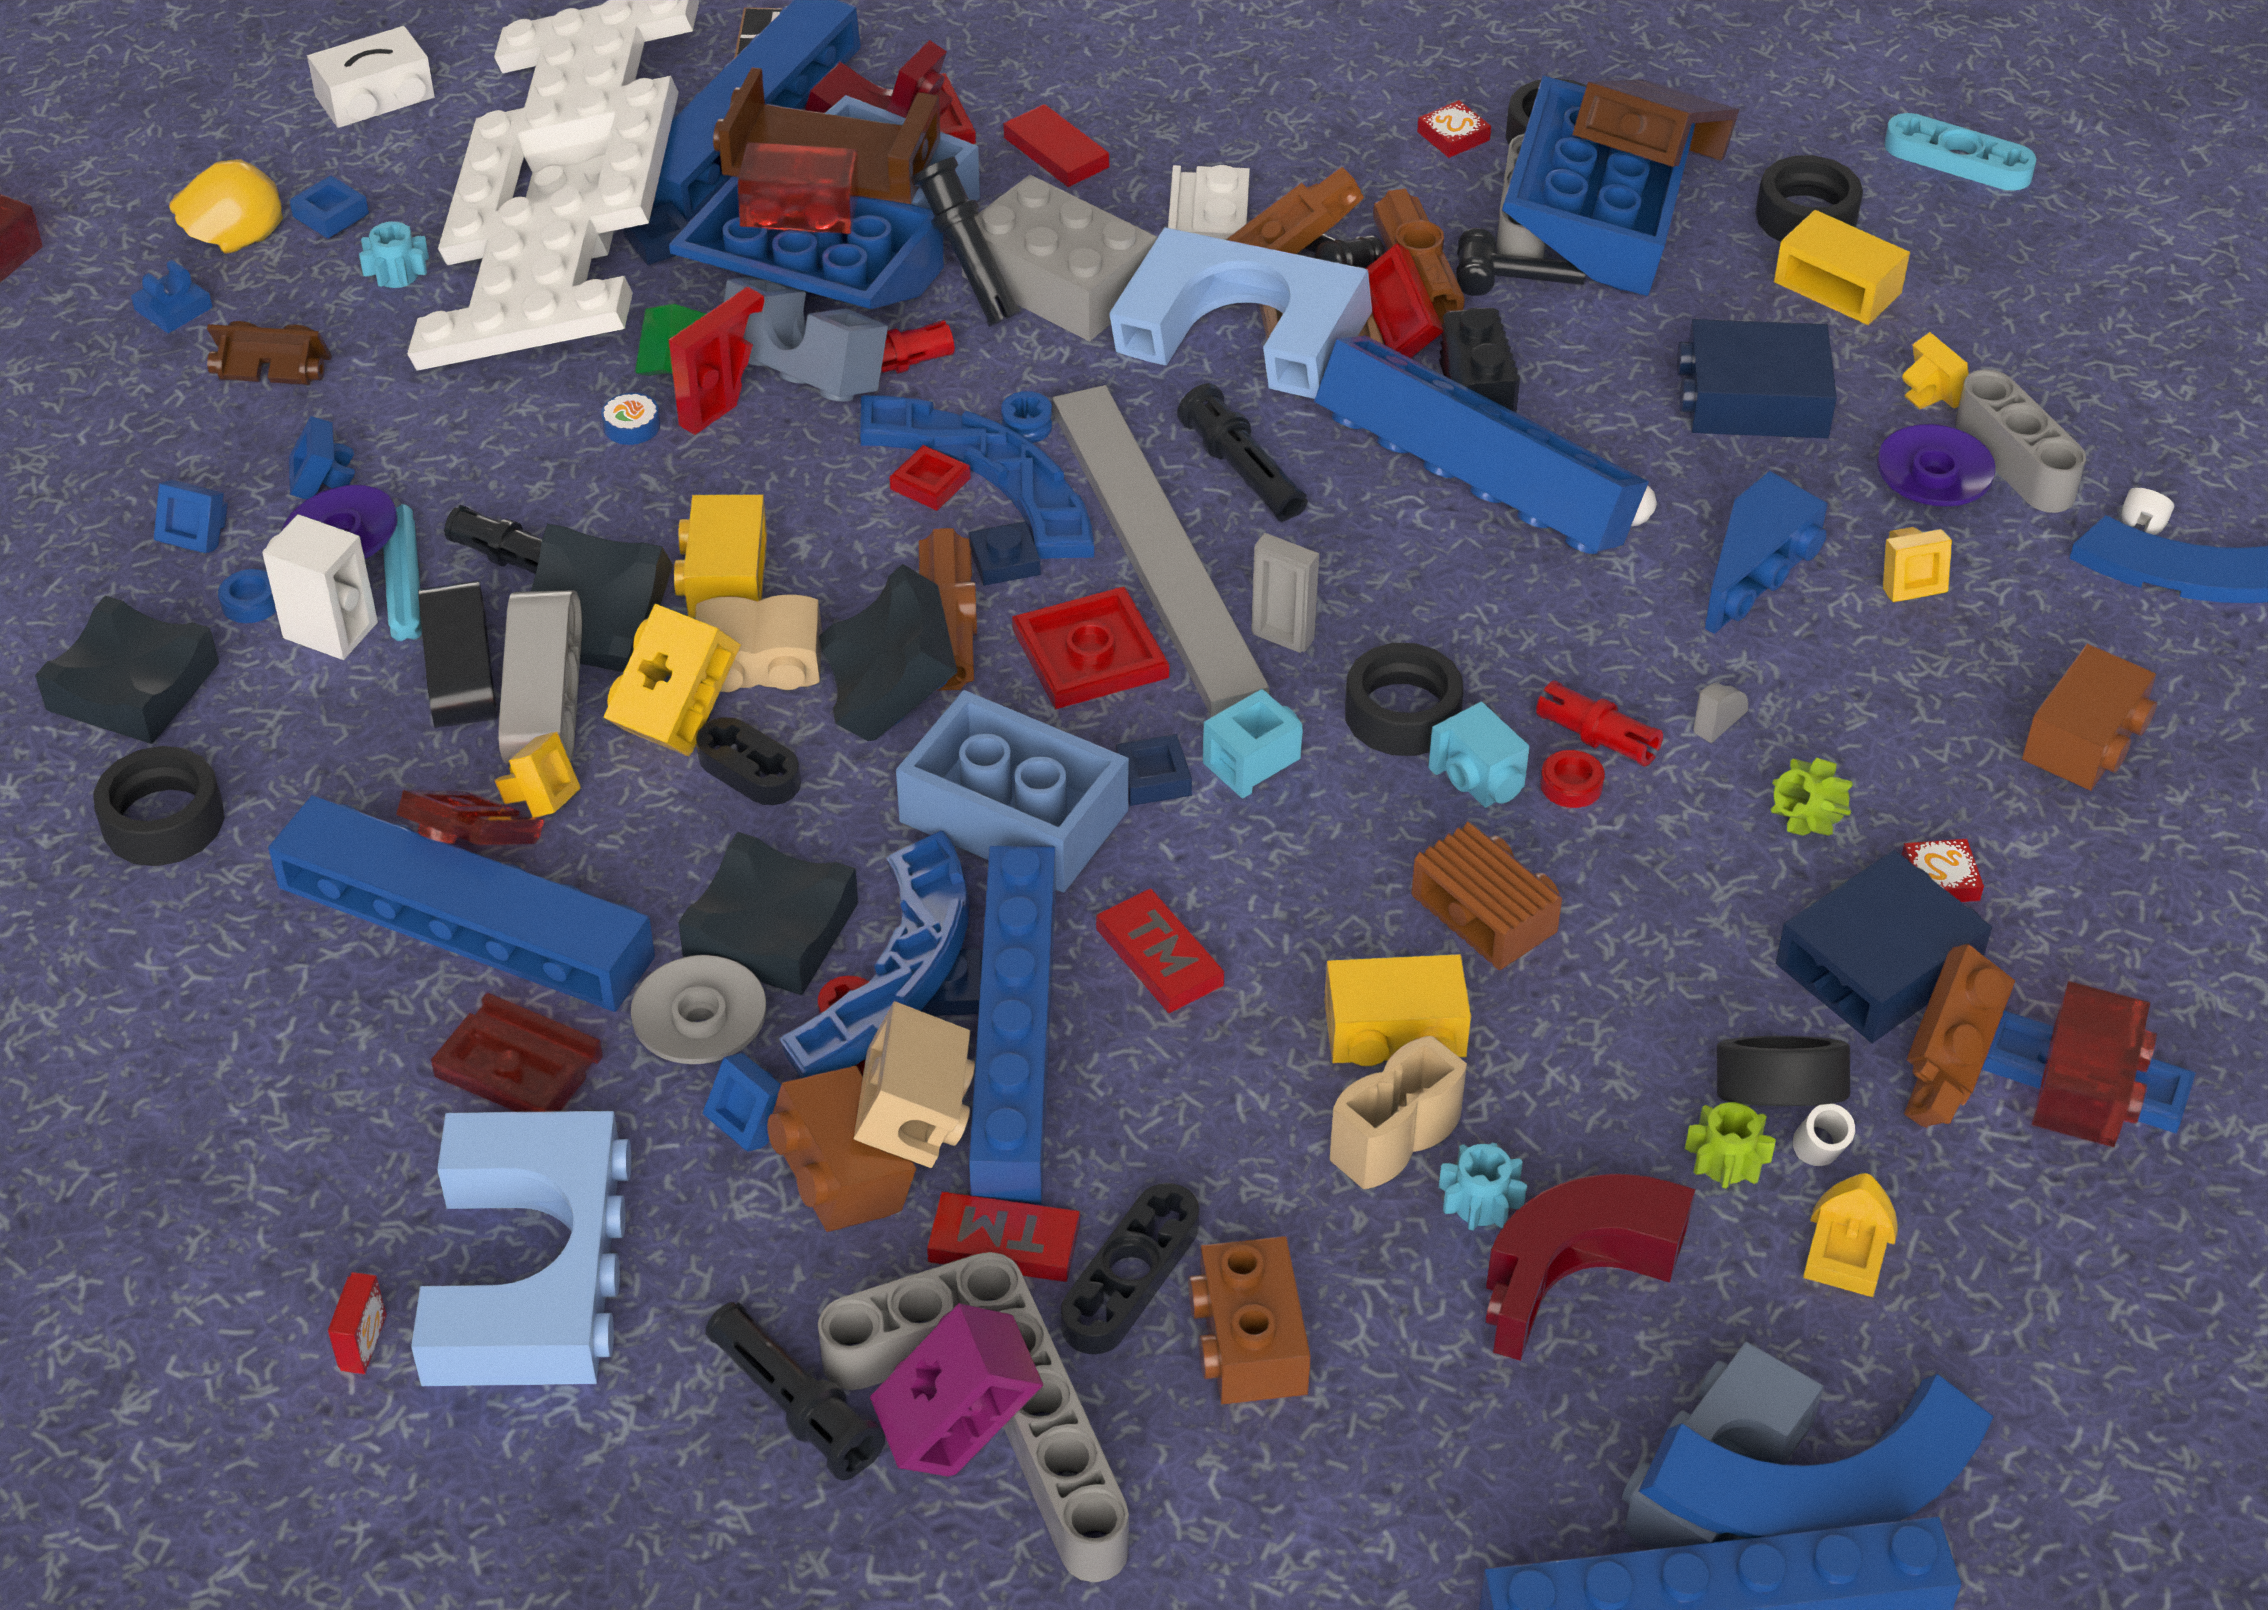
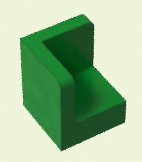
(658, 327)

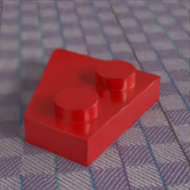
(711, 361)

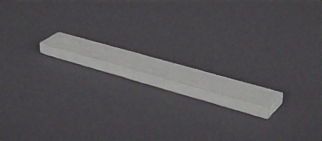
(1159, 549)

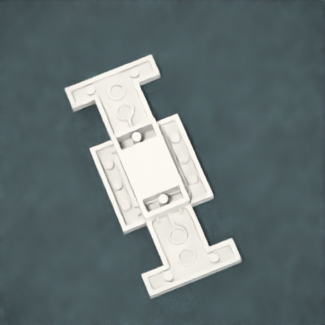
(595, 169)

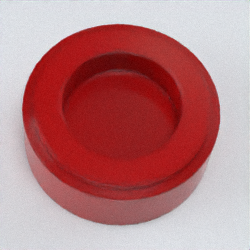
(1572, 778)

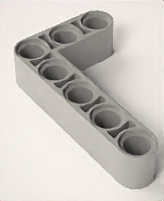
(1044, 1445)

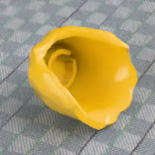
(229, 205)

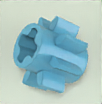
(393, 255)
(1482, 1185)

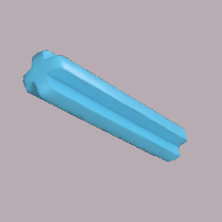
(403, 578)

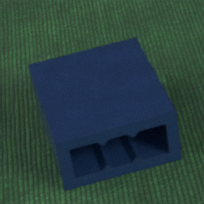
(1757, 378)
(1878, 944)

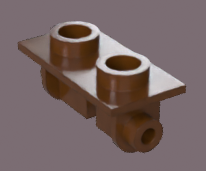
(293, 353)

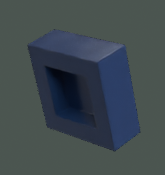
(653, 239)
(1004, 553)
(1156, 769)
(960, 989)

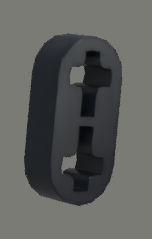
(742, 767)

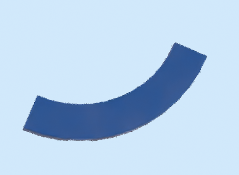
(1000, 455)
(2193, 569)
(909, 969)
(1873, 1487)

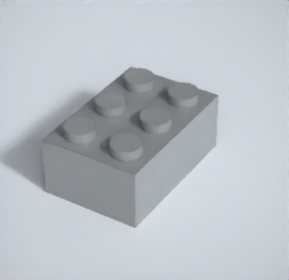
(1062, 254)

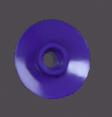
(1936, 465)
(355, 510)

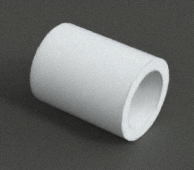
(1832, 1119)

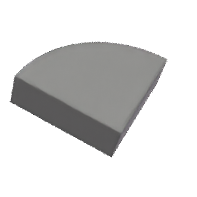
(1718, 710)

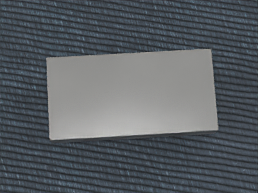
(1284, 593)

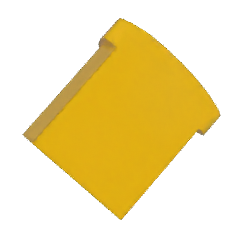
(1851, 1235)

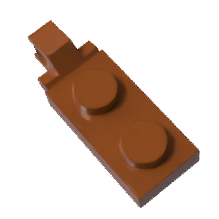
(1302, 214)
(1956, 1034)

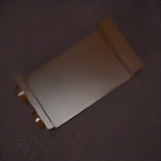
(1653, 120)
(885, 151)

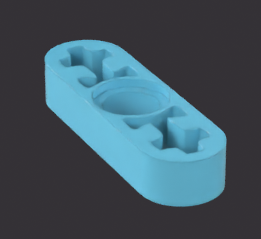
(2008, 163)

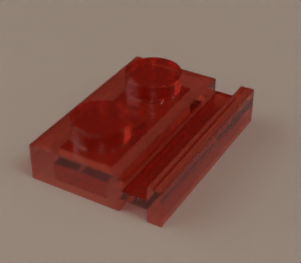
(467, 816)
(516, 1057)

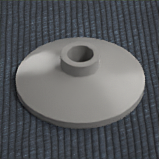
(695, 990)

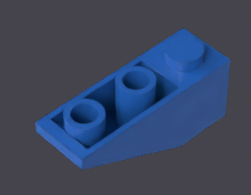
(1765, 537)

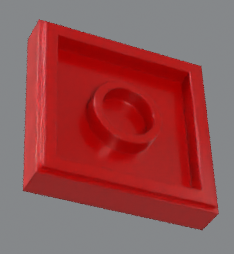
(1090, 647)

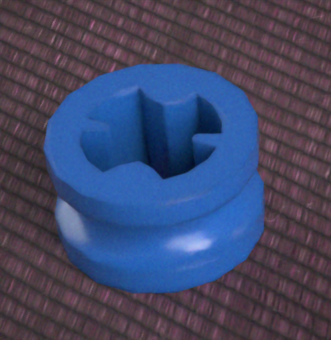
(1025, 405)

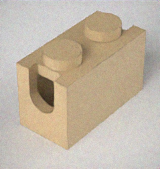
(914, 1085)

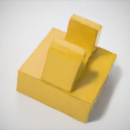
(1935, 374)
(1916, 563)
(540, 776)

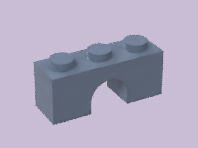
(833, 351)
(1746, 1407)

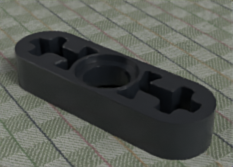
(1133, 1240)

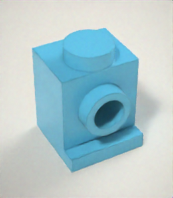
(1251, 741)
(1480, 755)

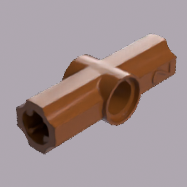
(1404, 222)
(948, 562)

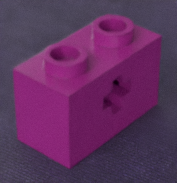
(956, 1390)

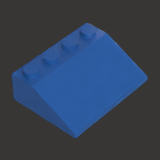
(1591, 200)
(882, 262)

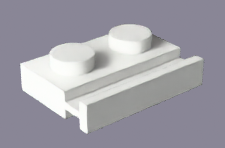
(1209, 201)

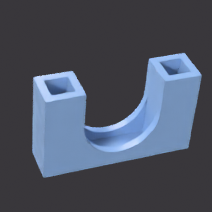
(1198, 273)
(554, 1321)

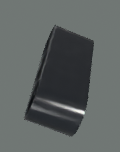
(457, 654)

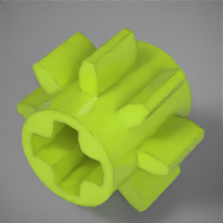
(1811, 797)
(1730, 1143)

